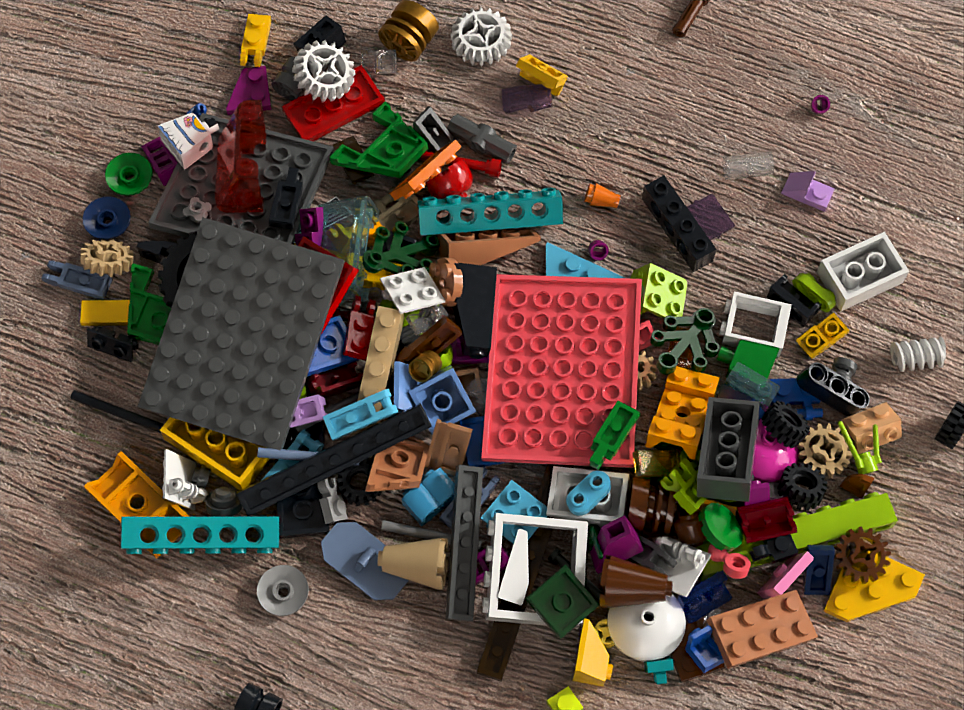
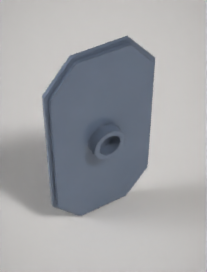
(355, 556)

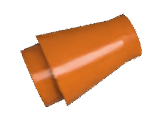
(600, 196)

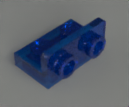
(705, 597)

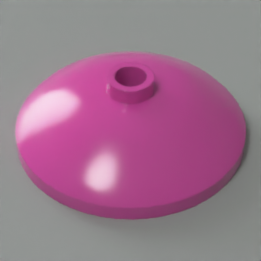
(771, 457)

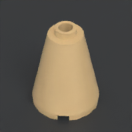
(417, 561)

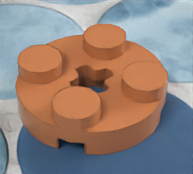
(447, 279)

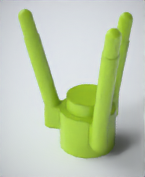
(864, 462)

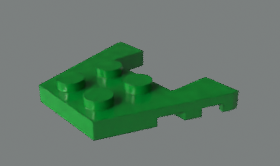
(390, 153)
(146, 310)

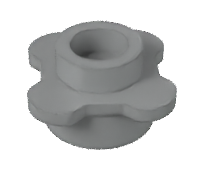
(196, 215)

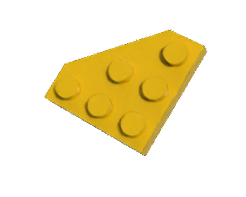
(856, 599)

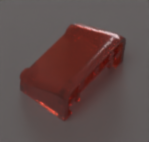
(237, 177)

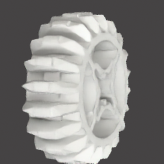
(475, 45)
(318, 58)

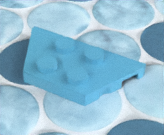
(563, 263)

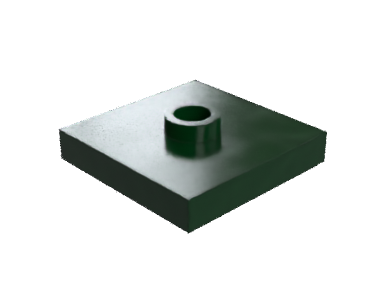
(562, 602)

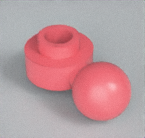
(734, 564)

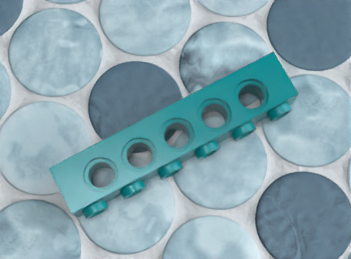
(454, 222)
(266, 527)

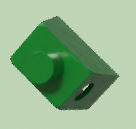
(751, 354)

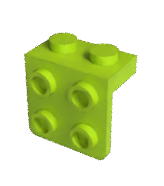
(661, 291)

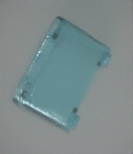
(347, 233)

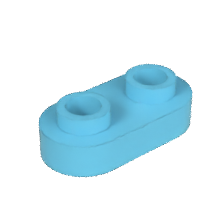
(590, 493)

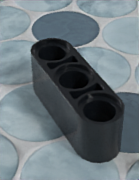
(833, 389)

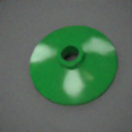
(128, 165)

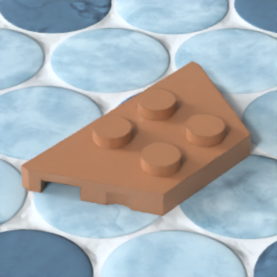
(398, 466)

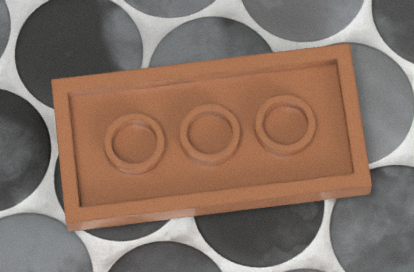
(762, 628)

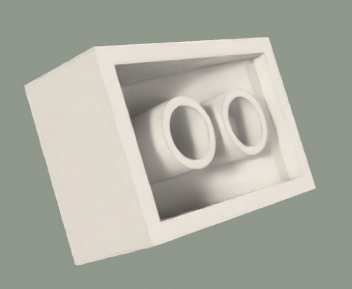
(607, 510)

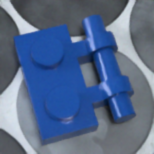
(794, 395)

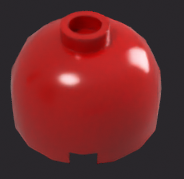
(453, 181)

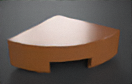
(857, 484)

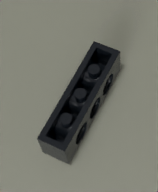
(678, 223)

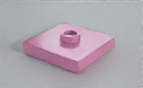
(785, 575)

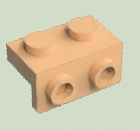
(861, 426)

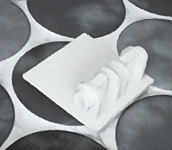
(411, 290)
(177, 481)
(689, 564)

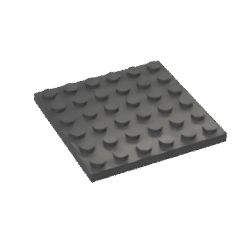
(273, 164)

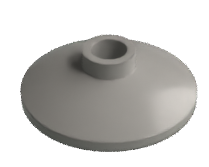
(281, 578)

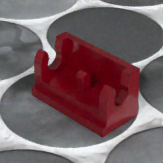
(334, 381)
(766, 520)

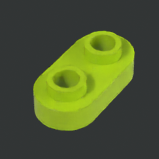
(816, 293)

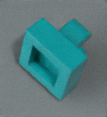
(659, 669)

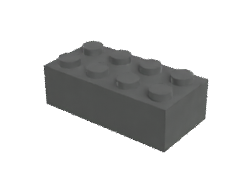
(728, 449)

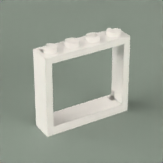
(493, 555)

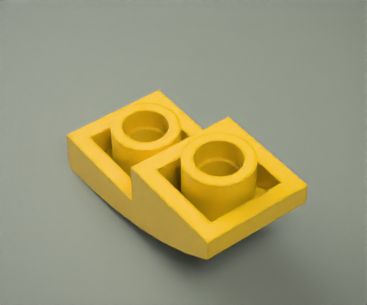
(822, 336)

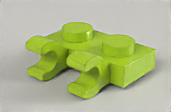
(685, 491)

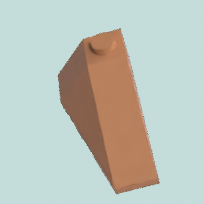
(484, 245)

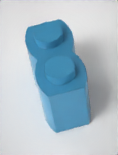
(431, 497)

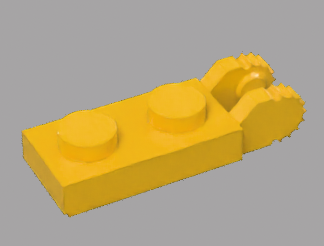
(255, 38)

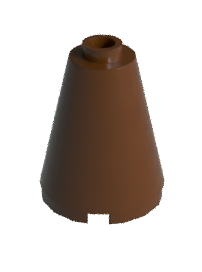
(631, 584)

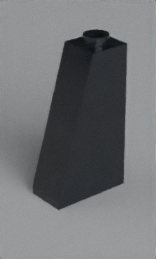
(476, 309)

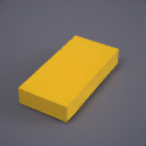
(104, 312)

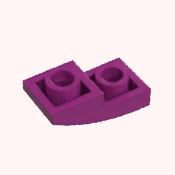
(311, 225)

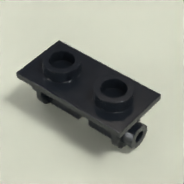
(103, 340)

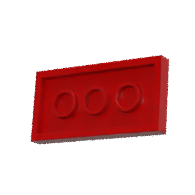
(317, 118)

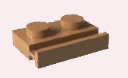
(448, 446)

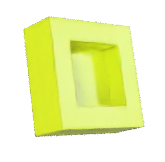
(564, 701)

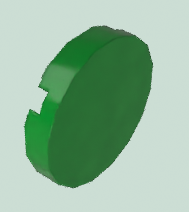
(720, 527)

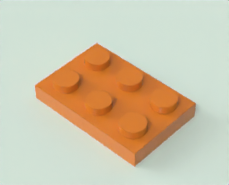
(426, 171)

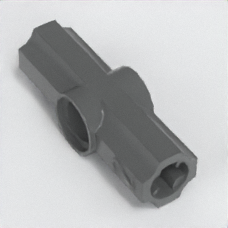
(481, 138)

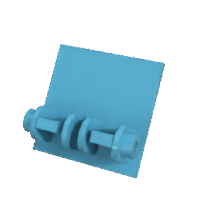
(517, 502)

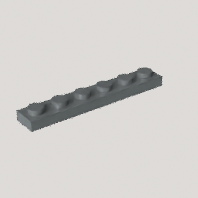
(464, 543)

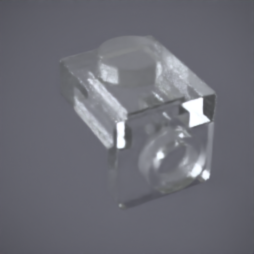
(426, 318)

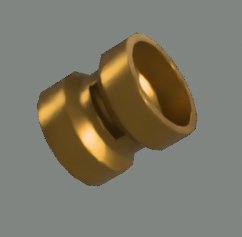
(425, 366)

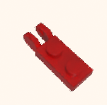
(359, 330)

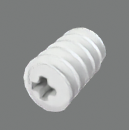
(919, 353)

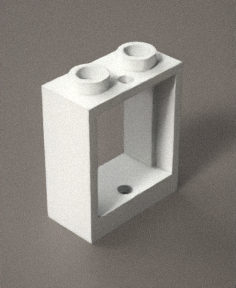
(758, 305)

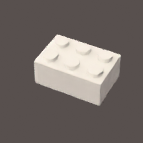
(862, 271)

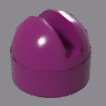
(824, 104)
(598, 254)

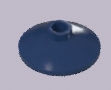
(106, 209)

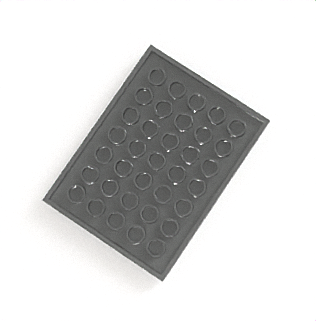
(241, 334)

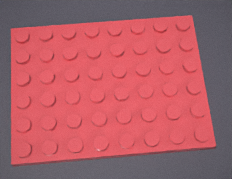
(559, 367)

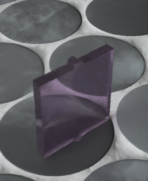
(711, 216)

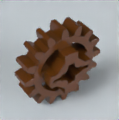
(866, 564)

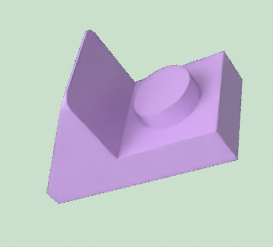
(808, 191)

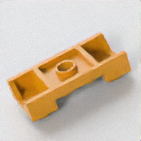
(686, 394)
(122, 485)

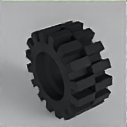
(785, 424)
(952, 427)
(804, 476)
(351, 494)

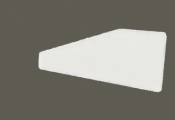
(516, 574)

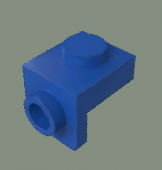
(703, 649)

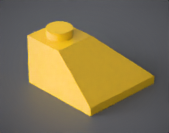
(591, 658)

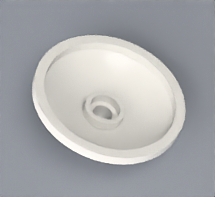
(643, 638)

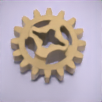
(106, 257)
(829, 441)

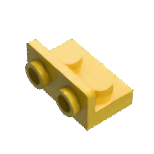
(541, 73)

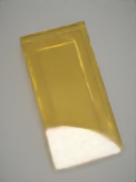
(655, 462)

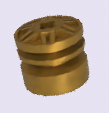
(408, 30)

